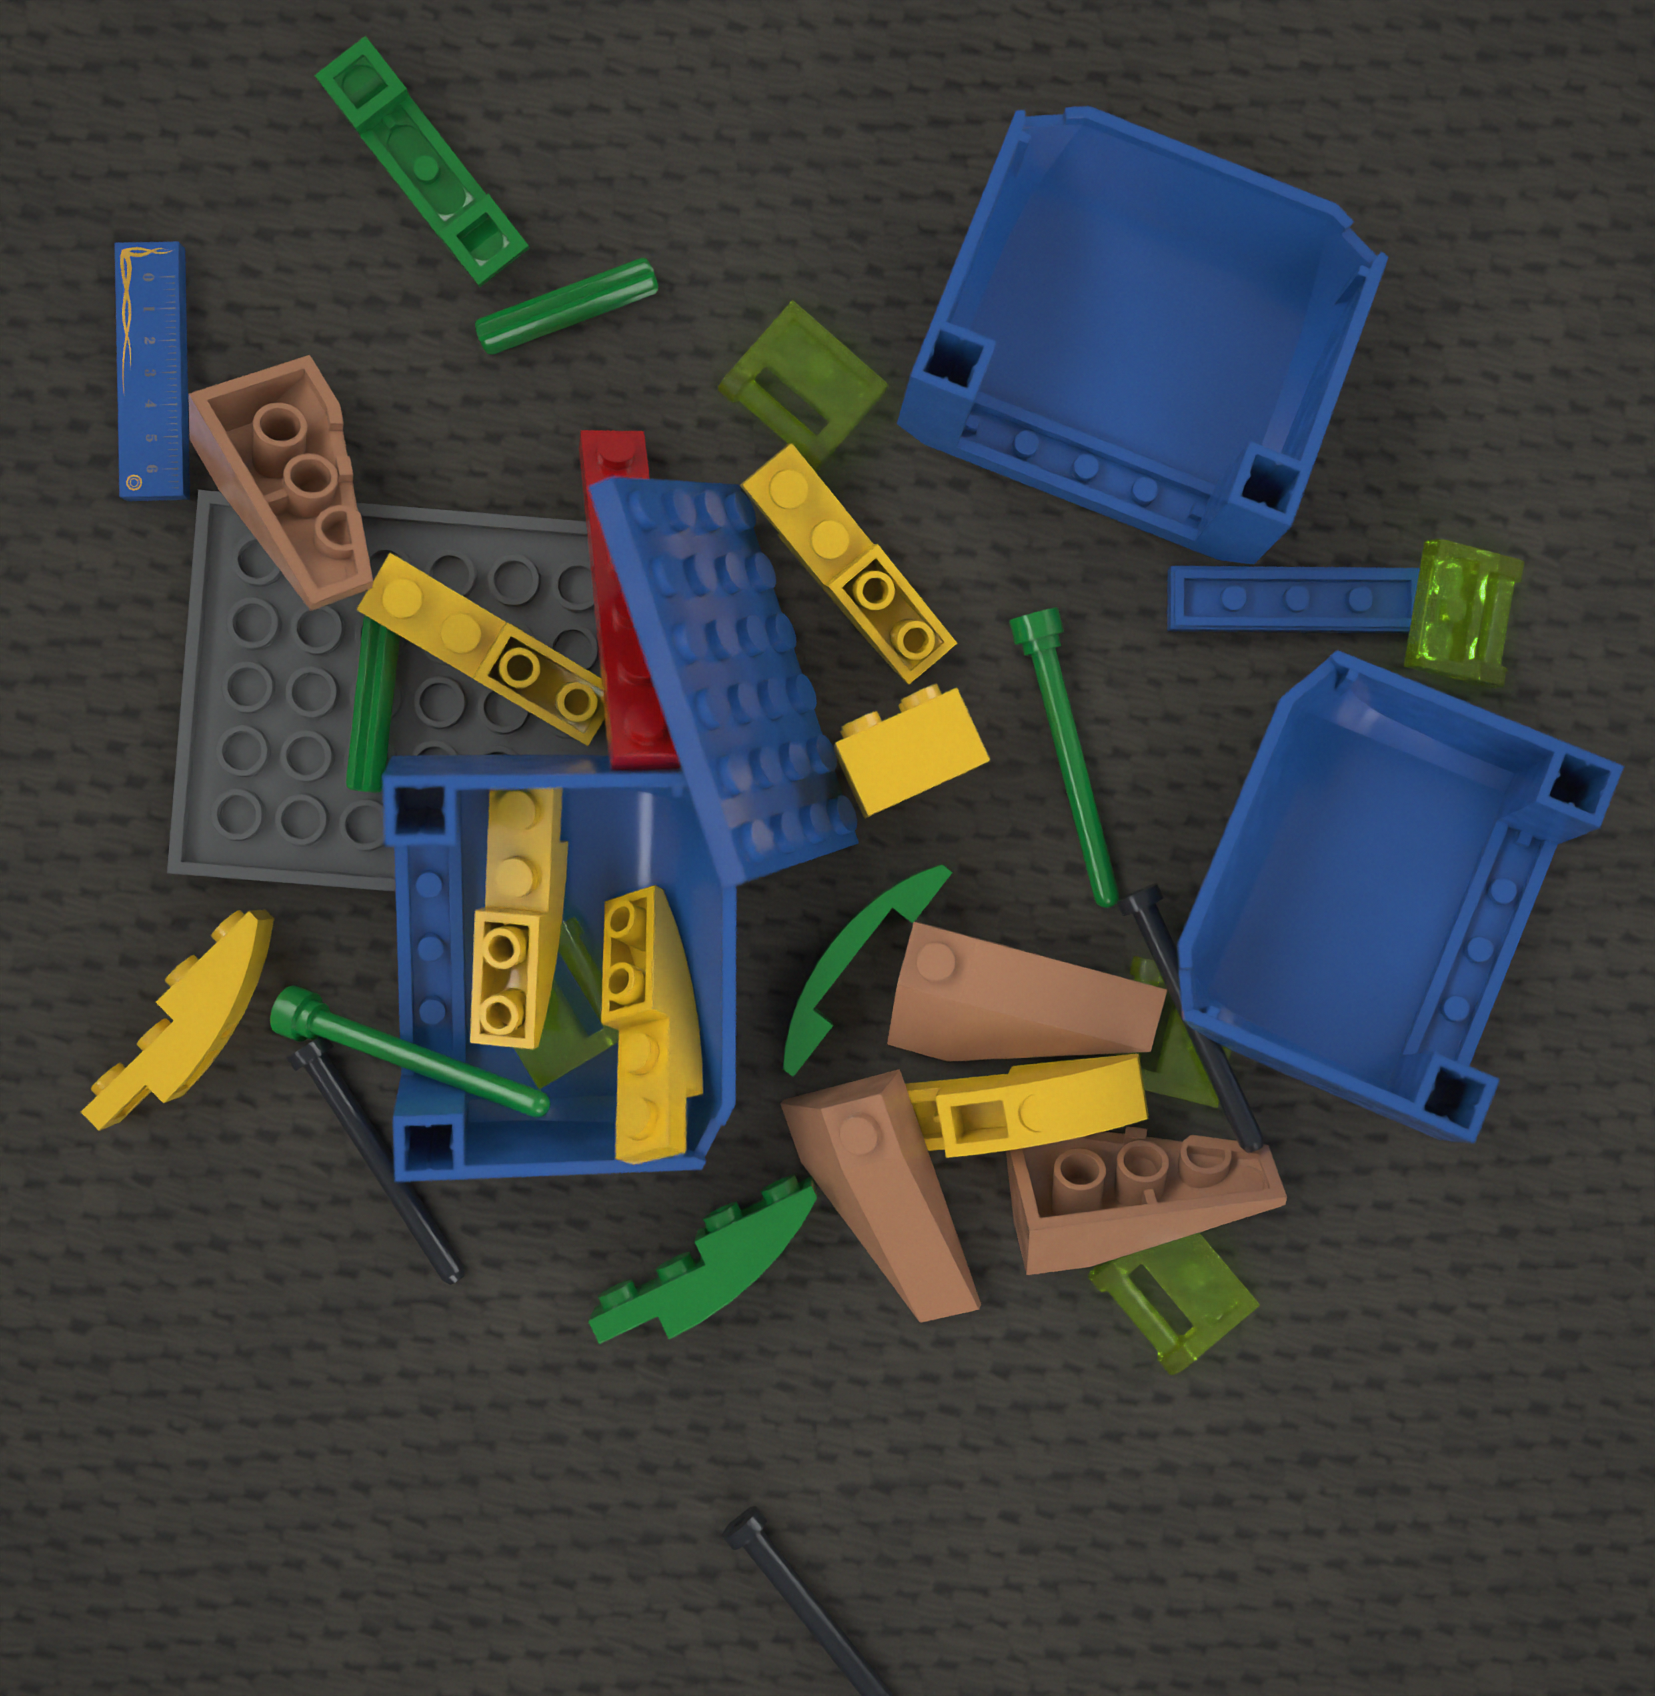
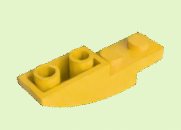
(848, 564)
(486, 648)
(521, 917)
(206, 1006)
(655, 1011)
(1029, 1105)

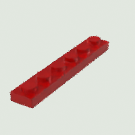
(633, 711)

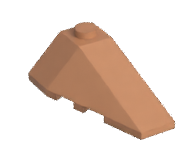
(287, 474)
(1000, 1002)
(879, 1176)
(1130, 1192)

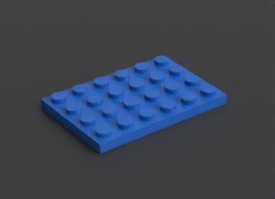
(726, 673)

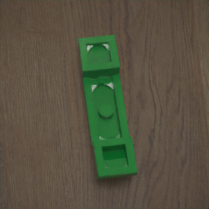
(421, 162)
(807, 1023)

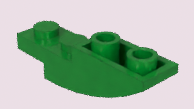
(733, 1252)

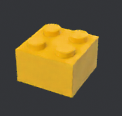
(909, 751)

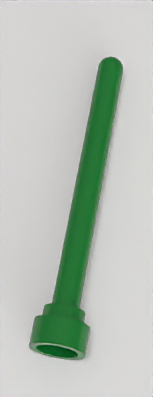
(1040, 638)
(304, 1016)

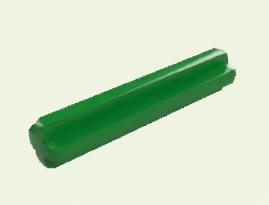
(566, 306)
(372, 707)

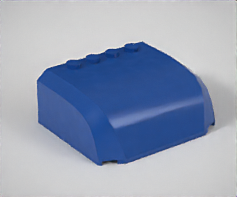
(1144, 332)
(621, 838)
(1381, 890)

